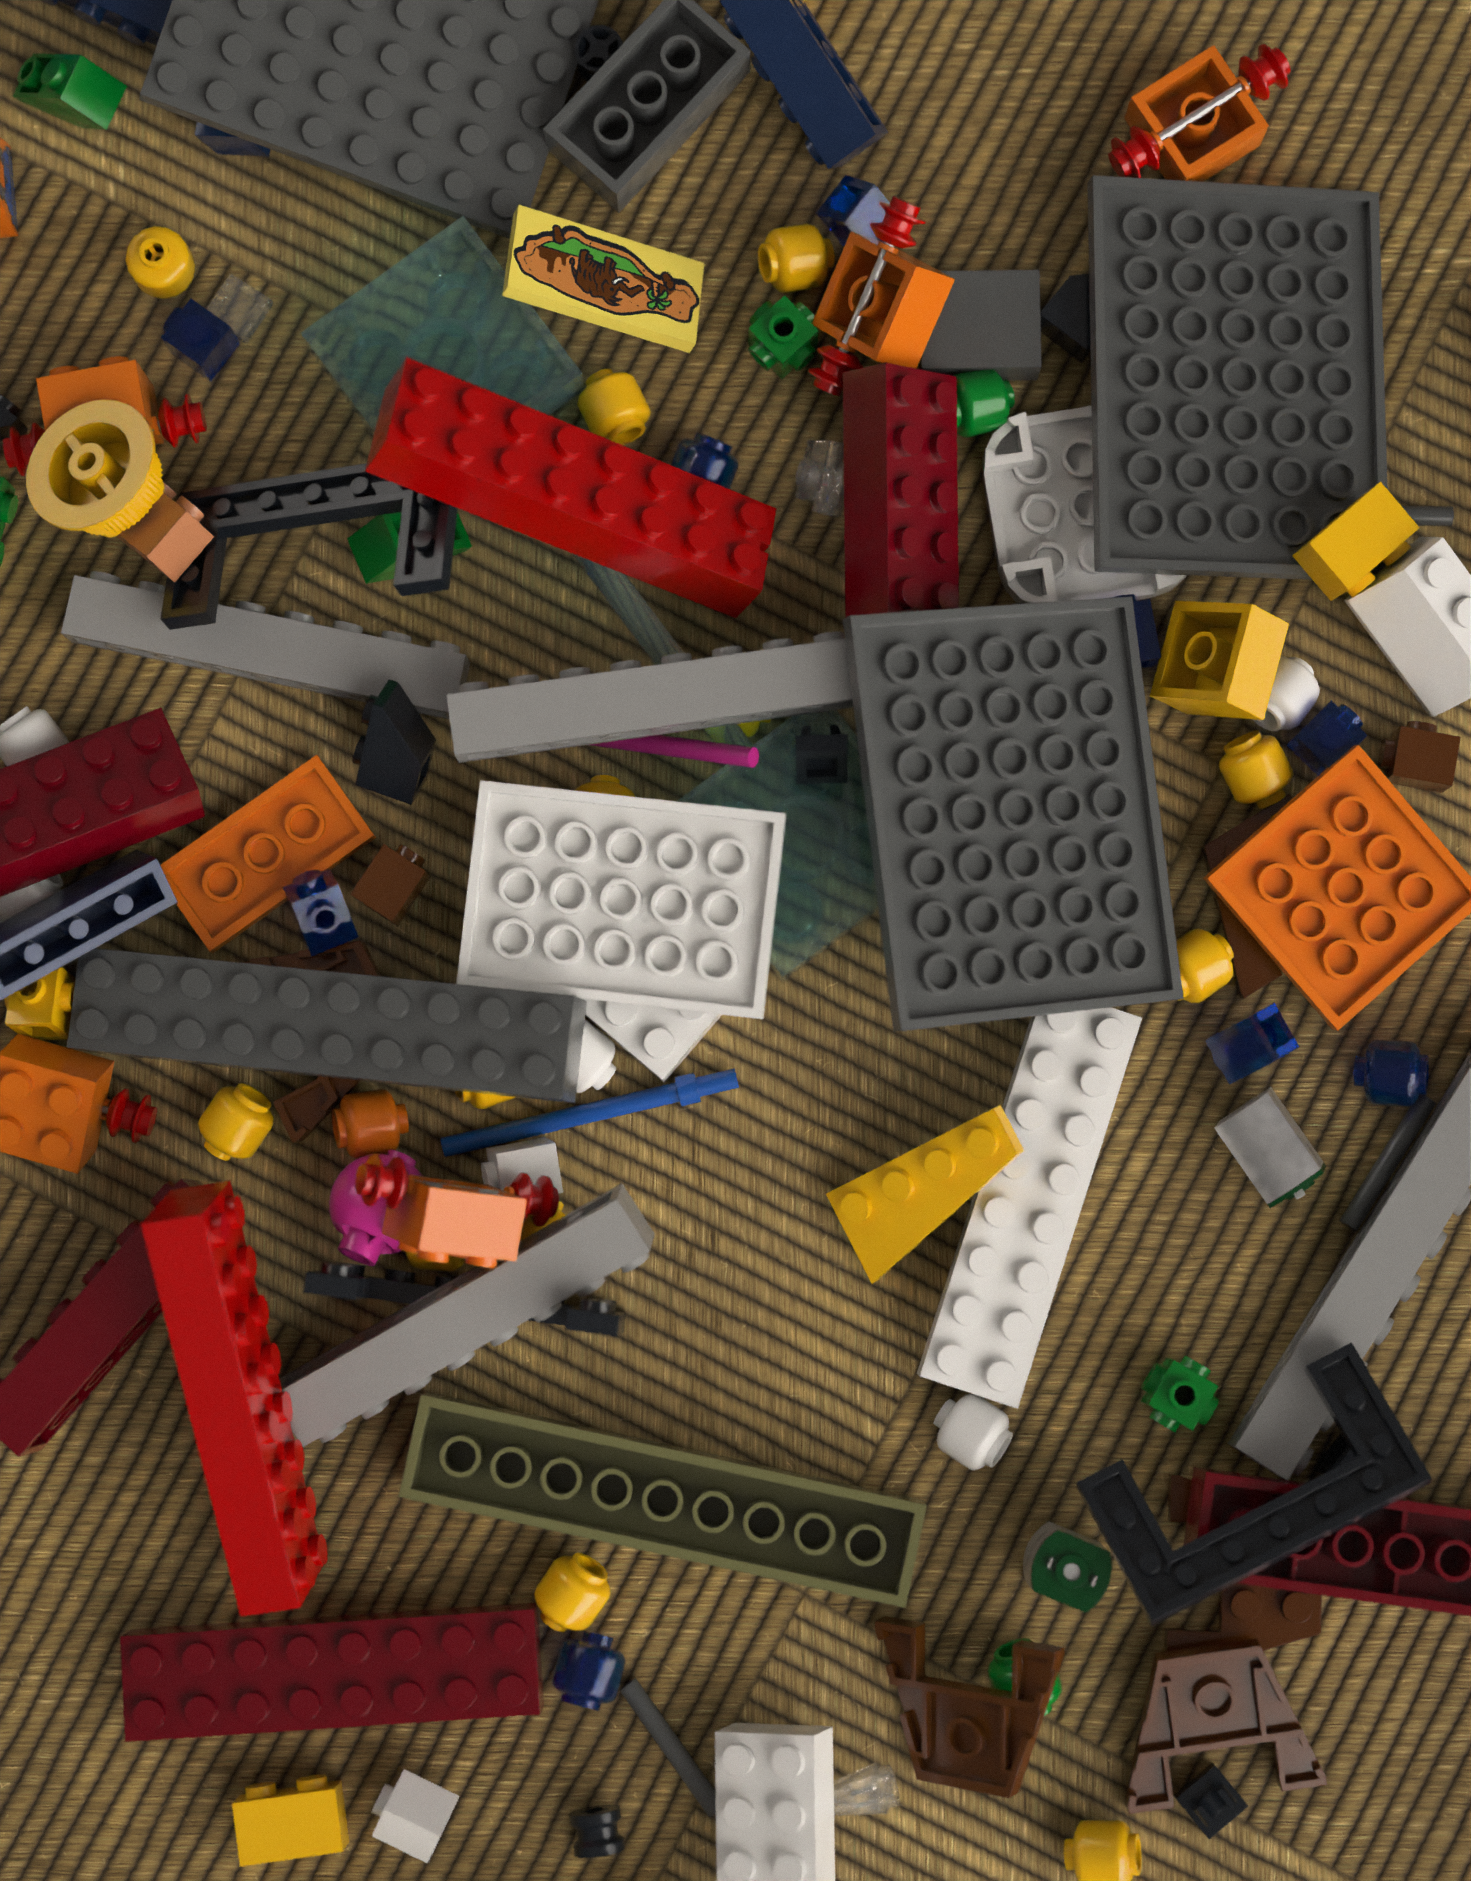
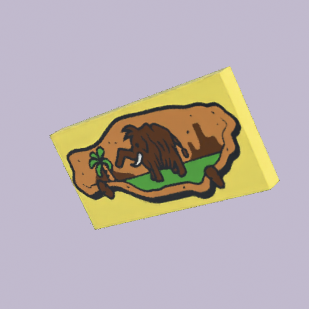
(603, 279)

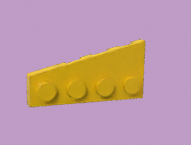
(913, 1194)

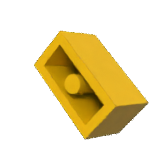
(1356, 542)
(290, 1821)

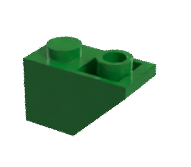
(69, 89)

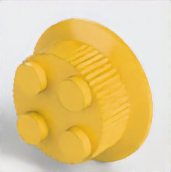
(95, 469)

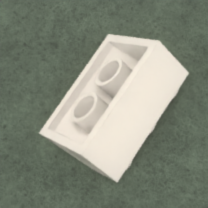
(1423, 622)

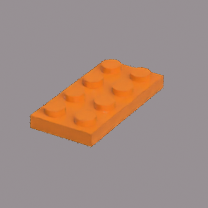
(242, 863)

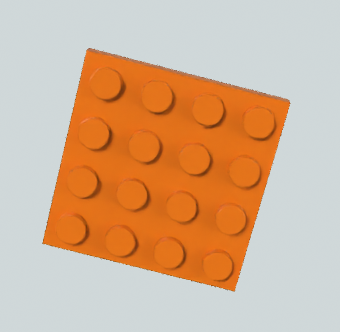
(1344, 887)

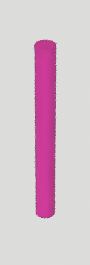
(689, 749)

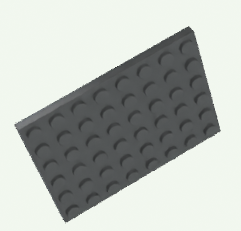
(385, 92)
(1230, 371)
(1012, 811)

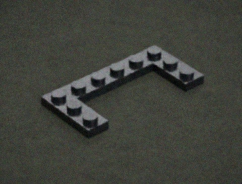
(310, 500)
(349, 1282)
(1380, 1474)

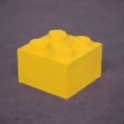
(1219, 659)

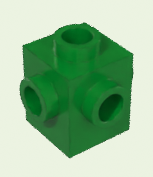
(777, 351)
(1161, 1387)

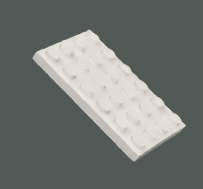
(622, 899)

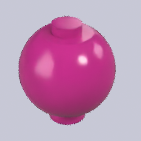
(359, 1223)

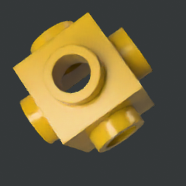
(42, 1007)

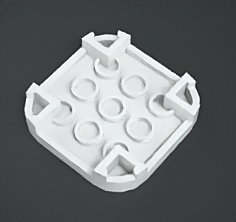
(1042, 512)

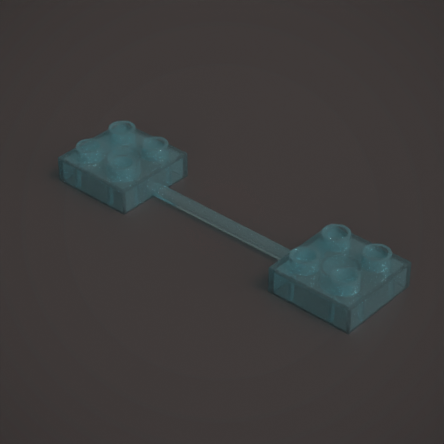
(451, 315)

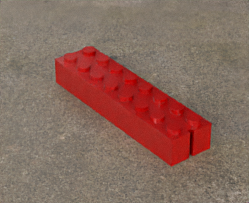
(570, 488)
(235, 1396)

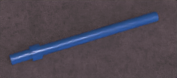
(686, 1090)

